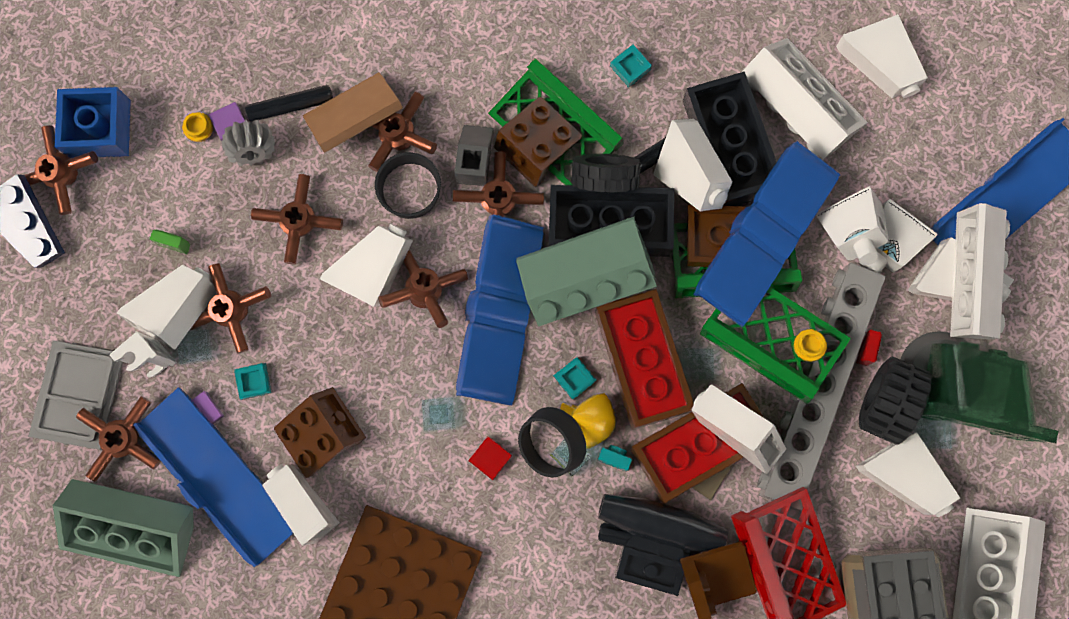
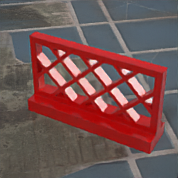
(763, 568)

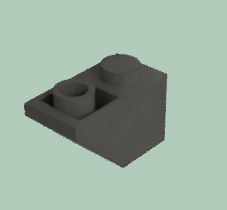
(474, 155)

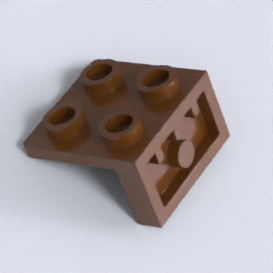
(536, 140)
(318, 431)
(718, 577)

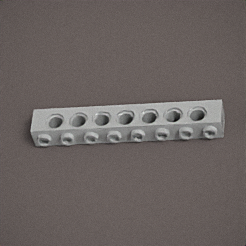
(866, 288)

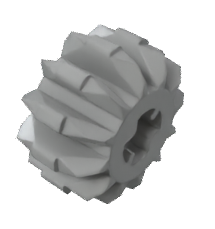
(248, 142)

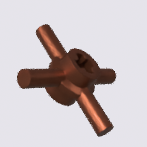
(398, 133)
(58, 169)
(498, 184)
(303, 226)
(424, 289)
(237, 305)
(107, 441)

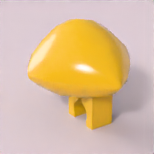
(594, 417)

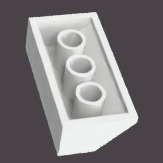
(803, 97)
(979, 272)
(999, 566)

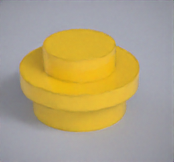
(197, 127)
(810, 345)

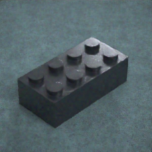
(735, 131)
(583, 211)

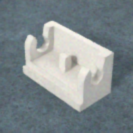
(142, 349)

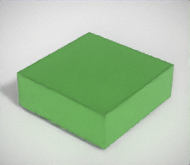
(170, 241)

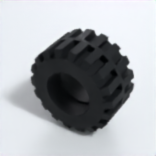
(895, 400)

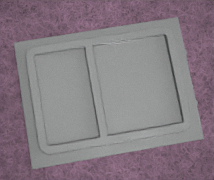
(72, 381)

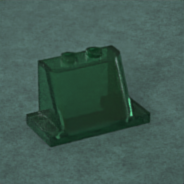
(983, 392)

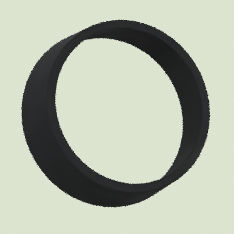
(399, 160)
(570, 431)

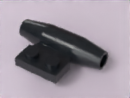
(657, 539)

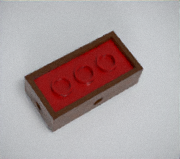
(644, 359)
(687, 452)

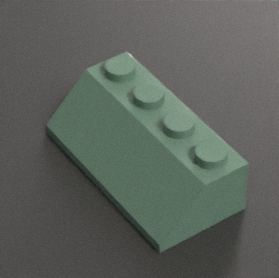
(586, 272)
(123, 527)

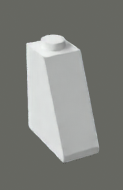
(885, 56)
(692, 166)
(370, 265)
(938, 272)
(170, 305)
(739, 428)
(912, 476)
(299, 504)

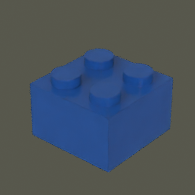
(92, 122)

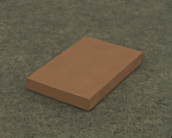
(352, 112)

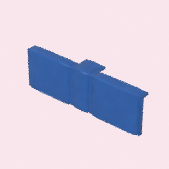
(1022, 184)
(766, 233)
(497, 313)
(214, 477)

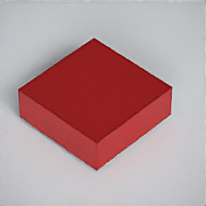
(869, 348)
(490, 458)

